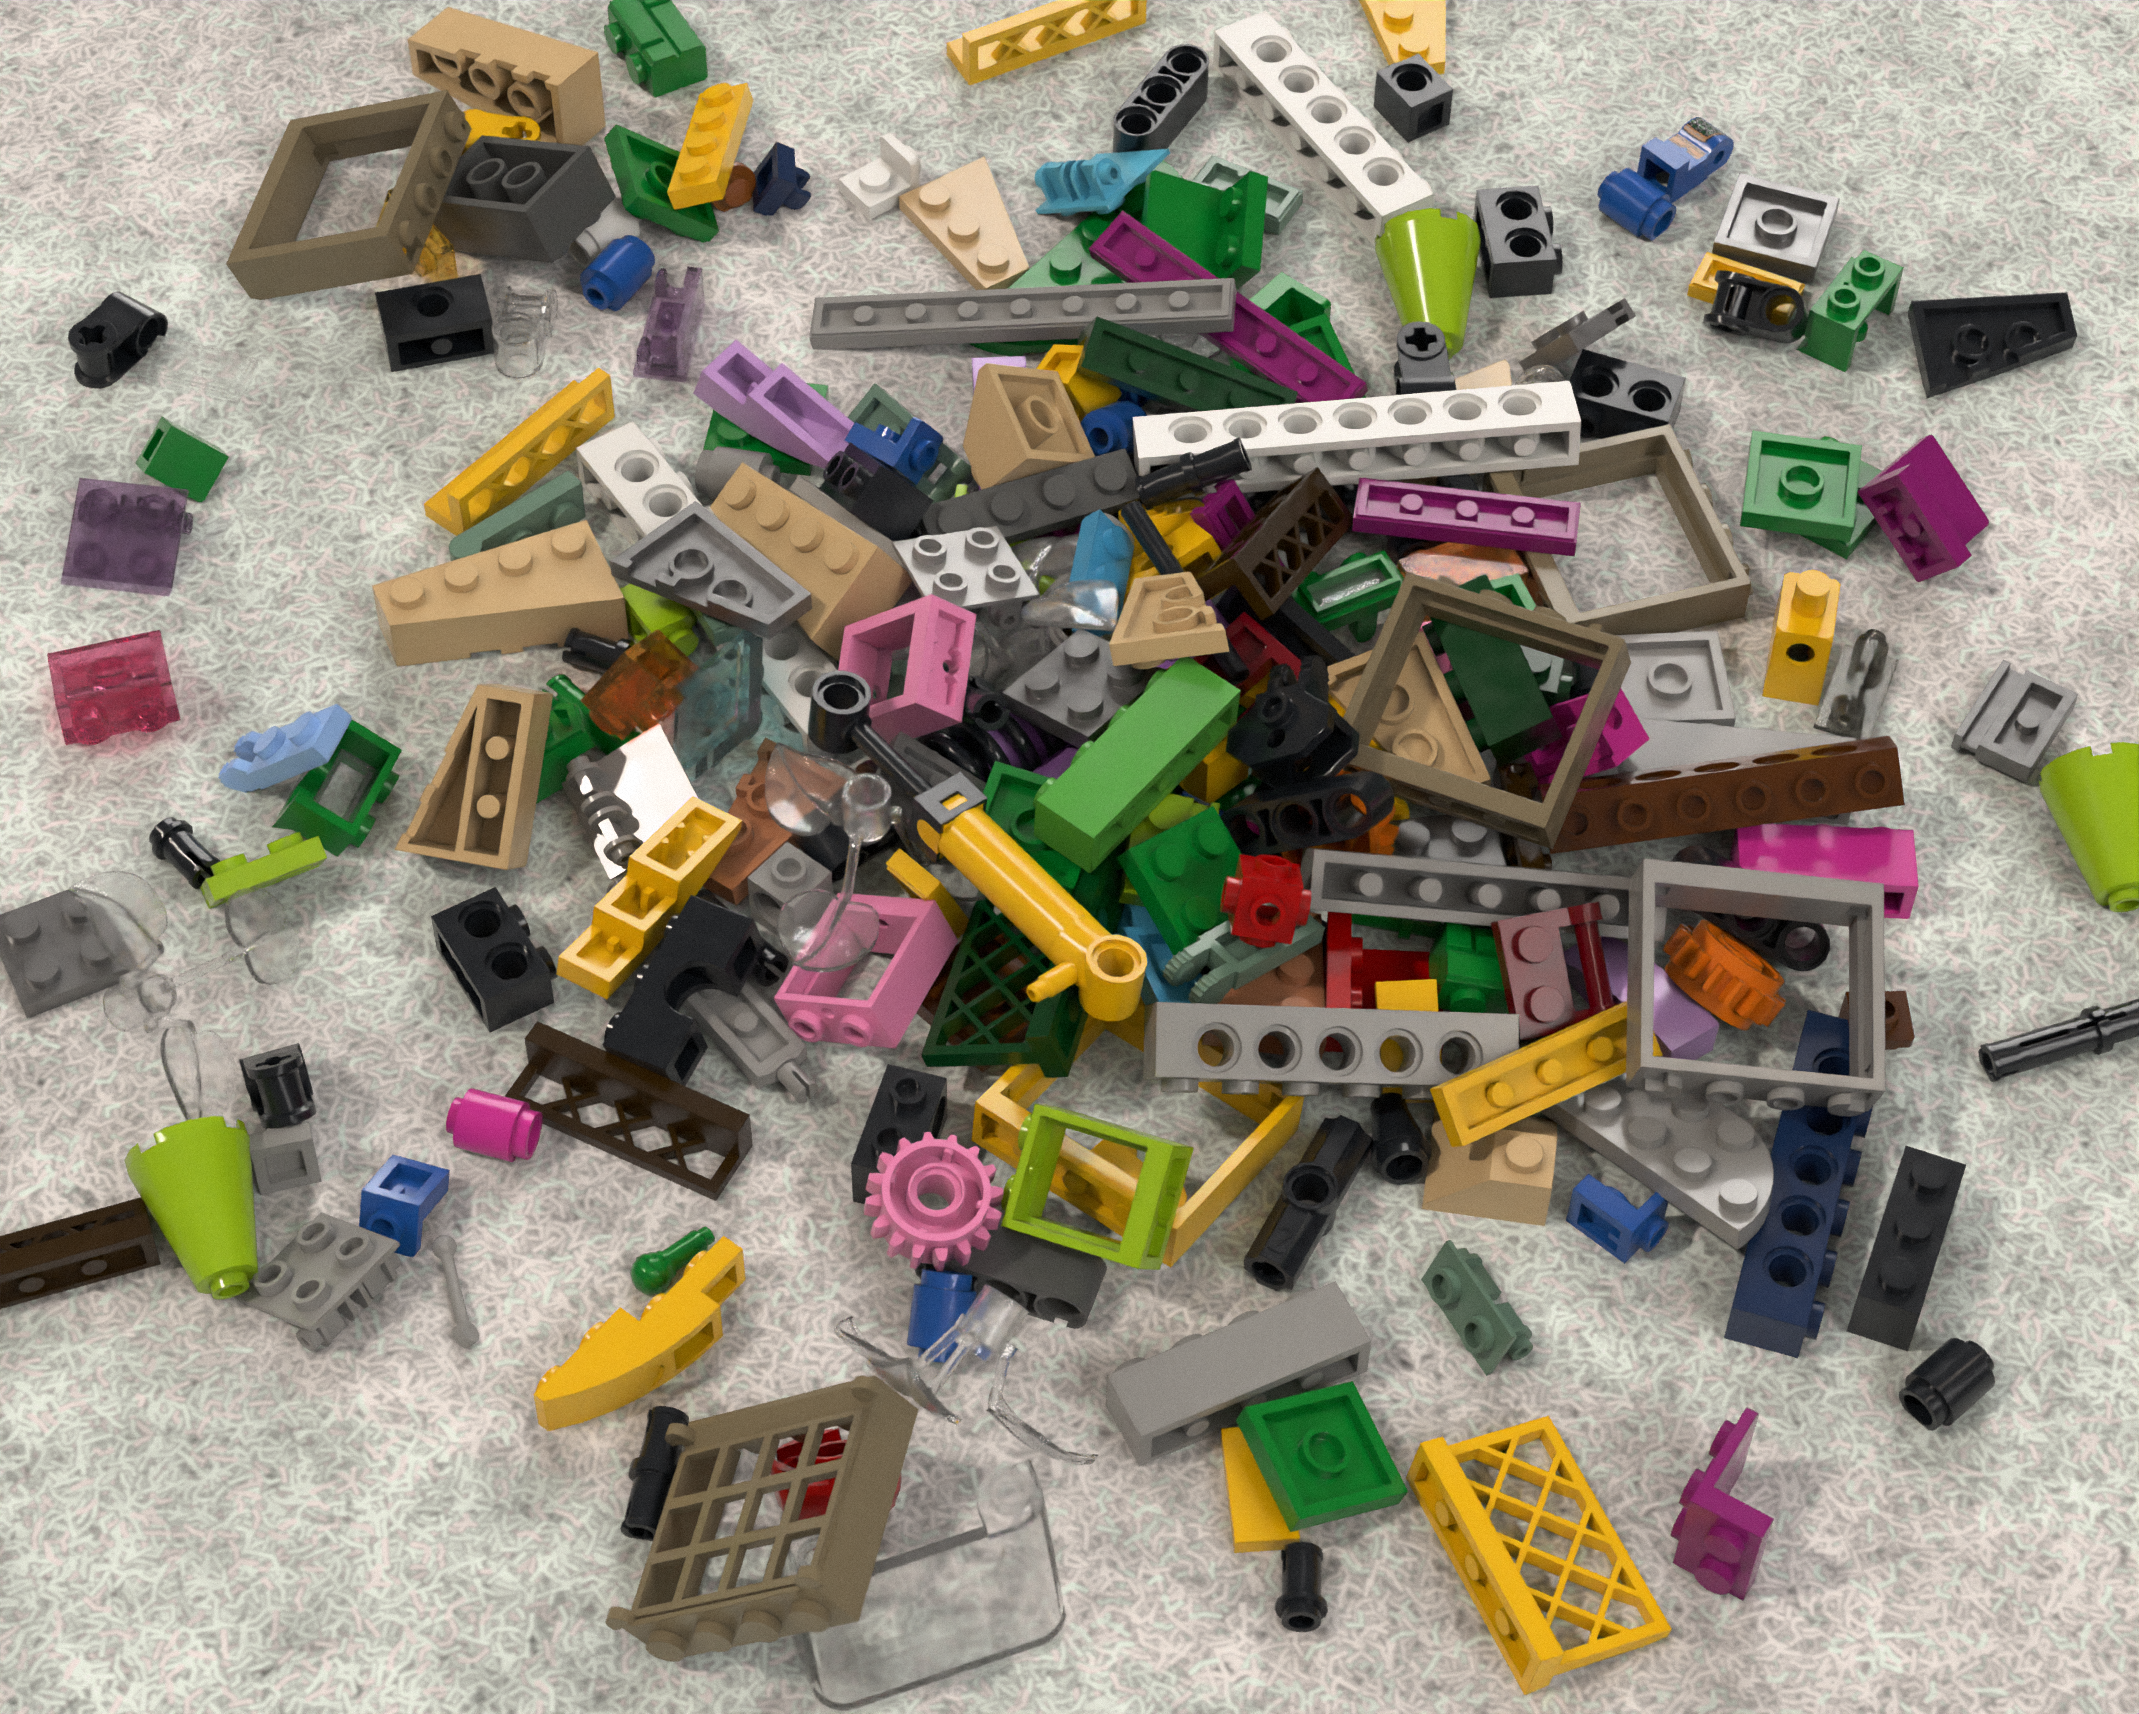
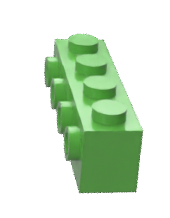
(1135, 762)

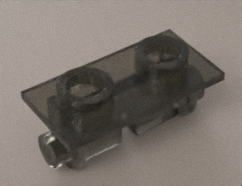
(1858, 687)

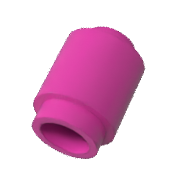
(494, 1125)

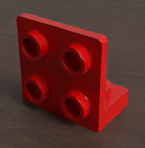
(1353, 971)

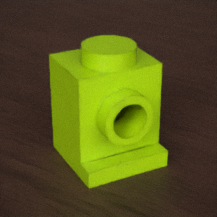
(651, 612)

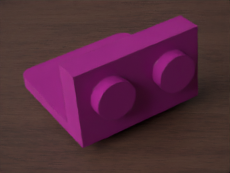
(1716, 1532)

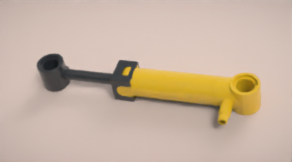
(953, 825)

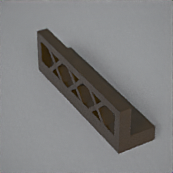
(1277, 529)
(641, 1094)
(76, 1252)

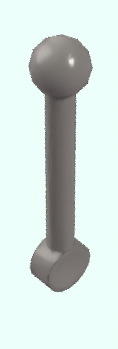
(464, 1332)

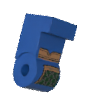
(1686, 156)

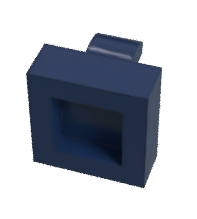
(779, 182)

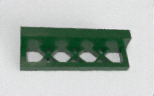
(1170, 372)

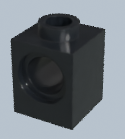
(1413, 98)

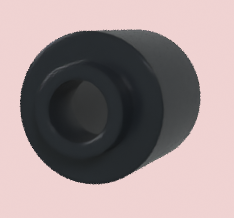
(1947, 1383)

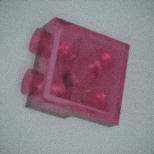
(113, 688)

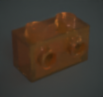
(640, 687)

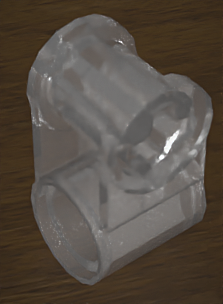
(523, 332)

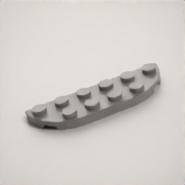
(1680, 1147)

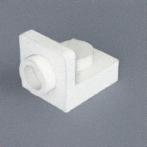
(880, 183)

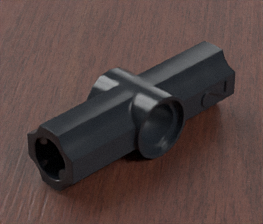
(1296, 1227)

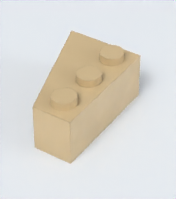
(487, 782)

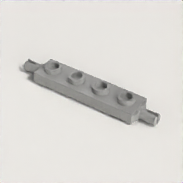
(750, 1035)

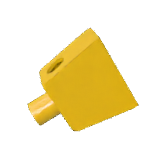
(1805, 616)

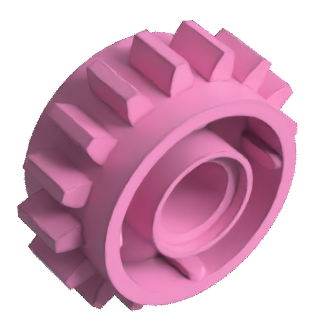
(926, 1233)

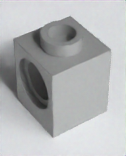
(779, 879)

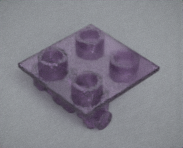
(125, 536)

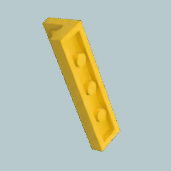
(1040, 35)
(524, 454)

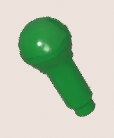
(655, 1270)

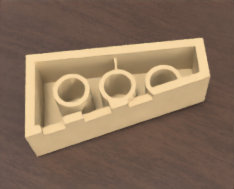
(512, 73)
(833, 563)
(503, 599)

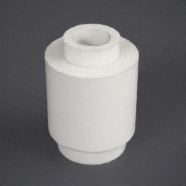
(612, 225)

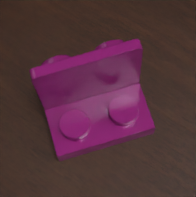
(1925, 509)

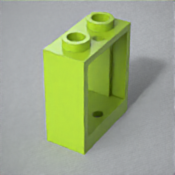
(1153, 1201)

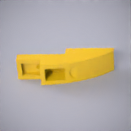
(633, 1357)

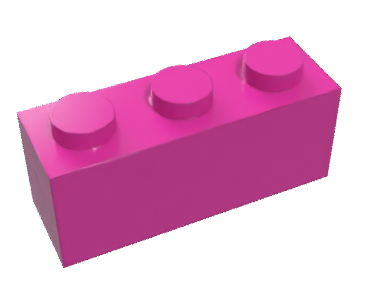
(1837, 853)

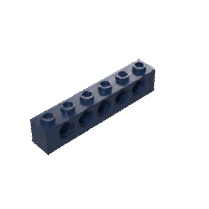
(1761, 1309)

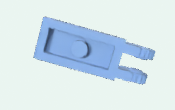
(285, 750)

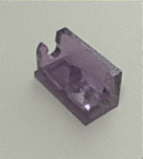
(671, 328)

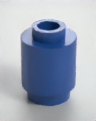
(1635, 204)
(617, 273)
(1111, 427)
(936, 1308)

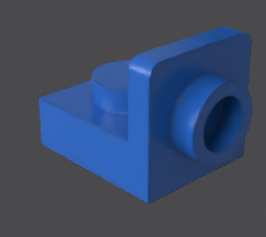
(905, 454)
(400, 1200)
(1613, 1222)

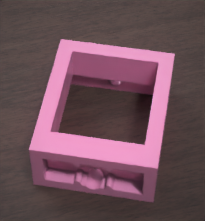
(931, 696)
(921, 945)

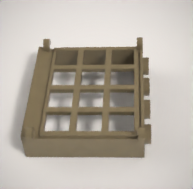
(820, 1596)

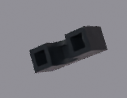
(699, 952)
(1906, 1248)

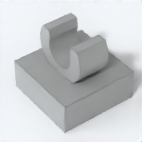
(284, 1157)

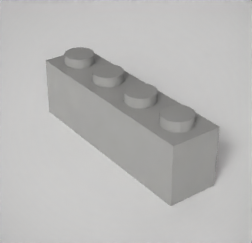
(1686, 743)
(1252, 1360)

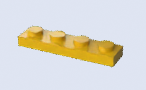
(710, 145)
(1534, 1077)

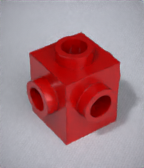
(1260, 882)

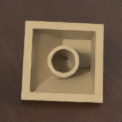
(1021, 425)
(1495, 1176)

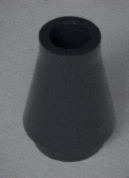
(1398, 1143)

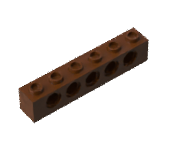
(1732, 793)

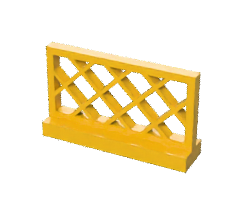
(1493, 1578)

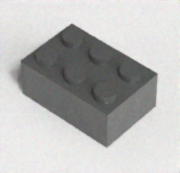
(522, 198)

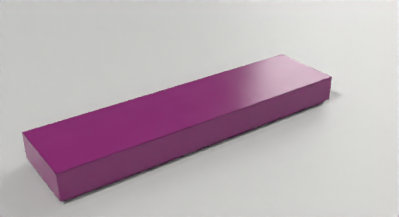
(1466, 516)

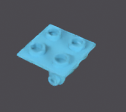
(1094, 183)

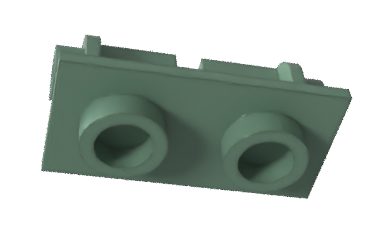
(1466, 1297)

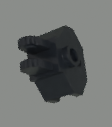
(1292, 726)

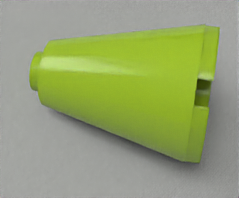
(1431, 269)
(2098, 817)
(202, 1200)

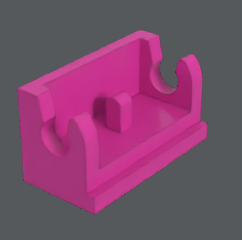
(1618, 740)

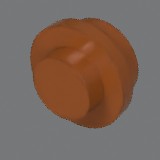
(739, 188)

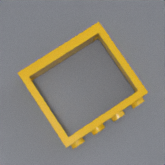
(1105, 1189)

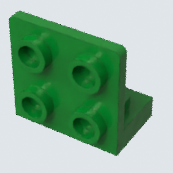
(1208, 224)

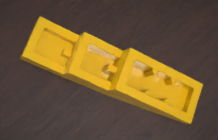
(656, 887)

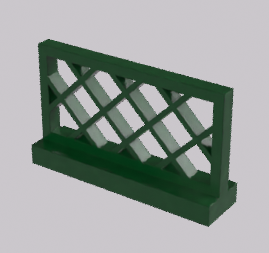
(1053, 1022)

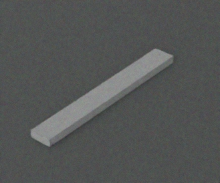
(1021, 313)

